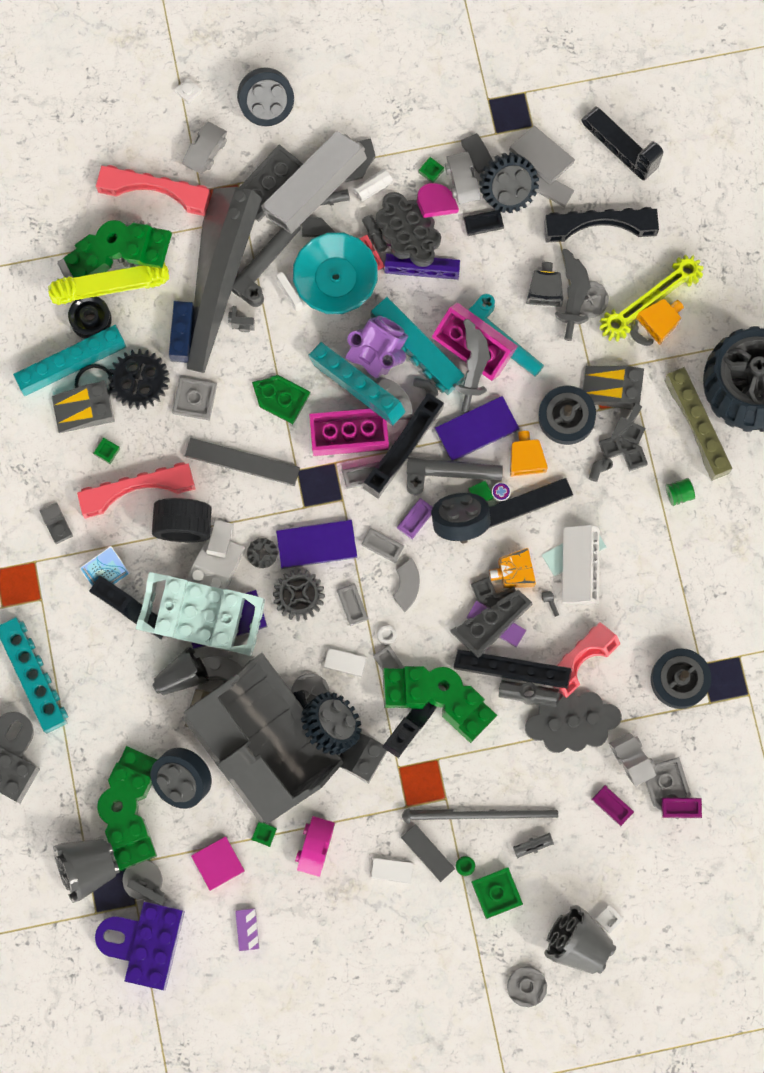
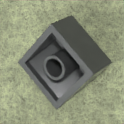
(363, 758)

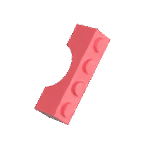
(598, 642)

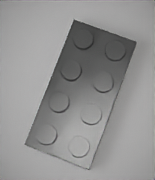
(271, 175)

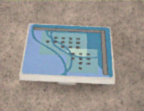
(106, 565)

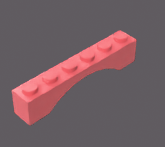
(116, 182)
(97, 500)

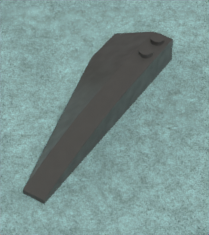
(220, 254)

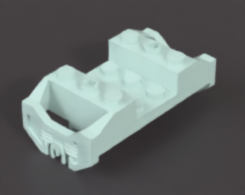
(199, 613)

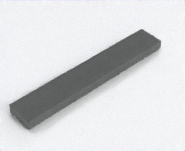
(242, 462)

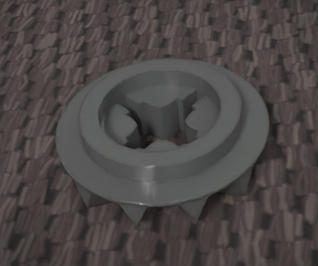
(267, 560)

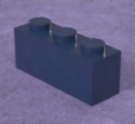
(181, 331)

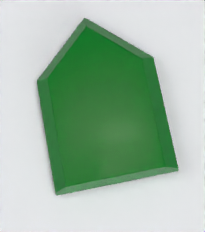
(281, 397)

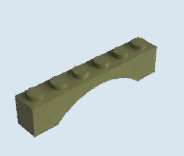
(686, 397)

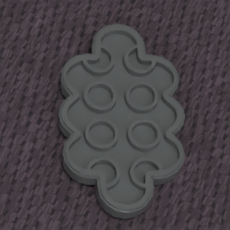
(407, 230)
(573, 723)

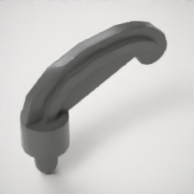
(638, 337)

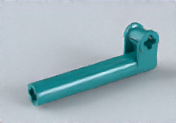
(520, 355)

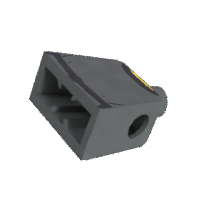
(546, 287)

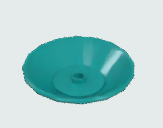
(331, 256)

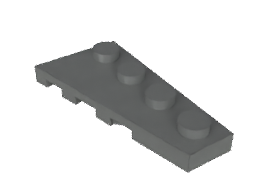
(491, 623)

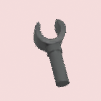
(549, 597)

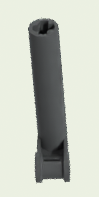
(244, 282)
(420, 467)

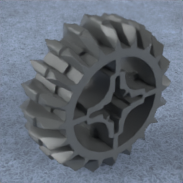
(285, 584)

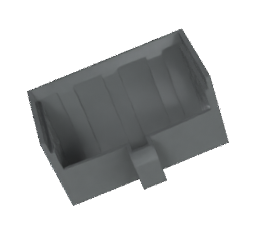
(259, 741)

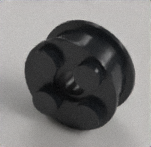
(84, 307)

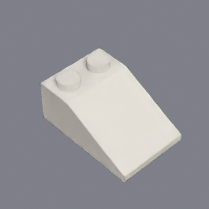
(216, 570)

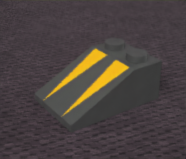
(614, 385)
(83, 407)

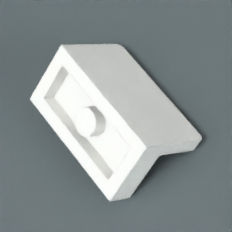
(288, 287)

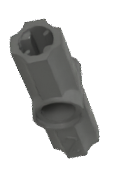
(541, 695)

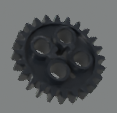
(122, 375)

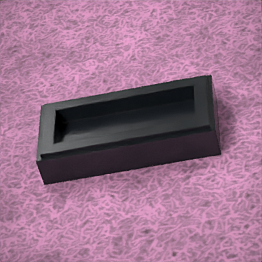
(483, 222)

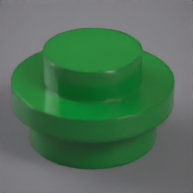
(465, 866)

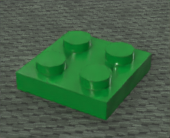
(497, 893)

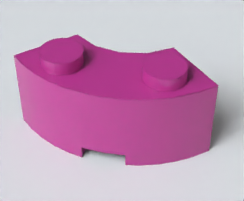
(315, 847)

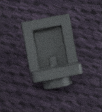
(243, 324)

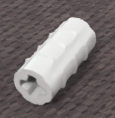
(372, 185)

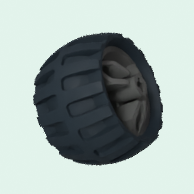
(737, 358)

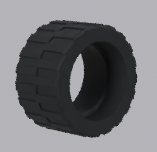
(181, 520)

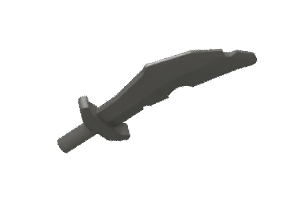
(576, 293)
(475, 364)

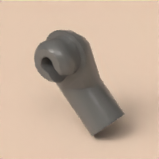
(427, 385)
(598, 467)

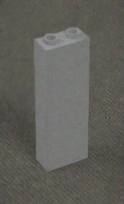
(314, 181)

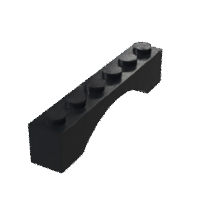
(639, 222)
(403, 446)

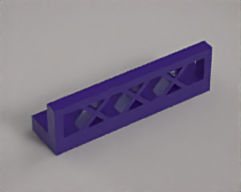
(439, 268)

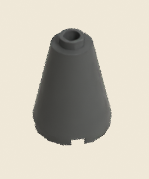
(181, 674)

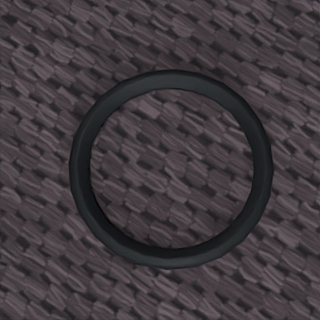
(89, 367)

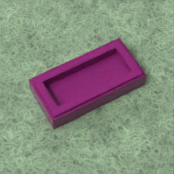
(612, 805)
(681, 807)

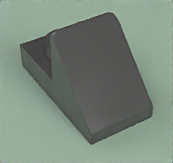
(56, 523)

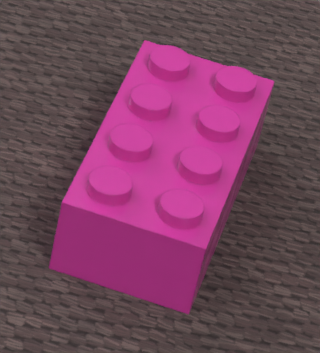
(452, 336)
(348, 432)

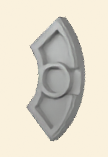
(408, 585)

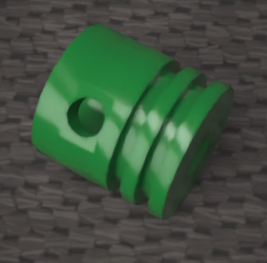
(680, 491)

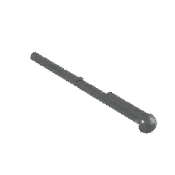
(491, 814)

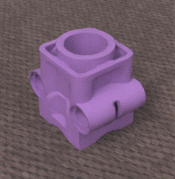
(377, 346)

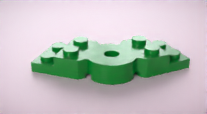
(135, 243)
(460, 704)
(125, 829)

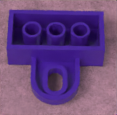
(147, 944)

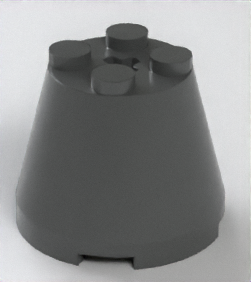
(85, 866)
(579, 942)

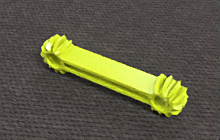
(70, 289)
(651, 297)

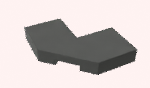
(361, 170)
(315, 227)
(632, 452)
(486, 593)

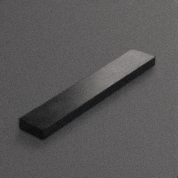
(529, 502)
(513, 669)

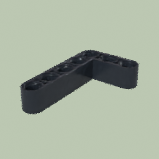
(639, 160)

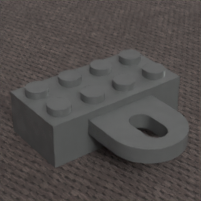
(15, 773)

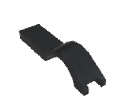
(121, 602)
(408, 729)

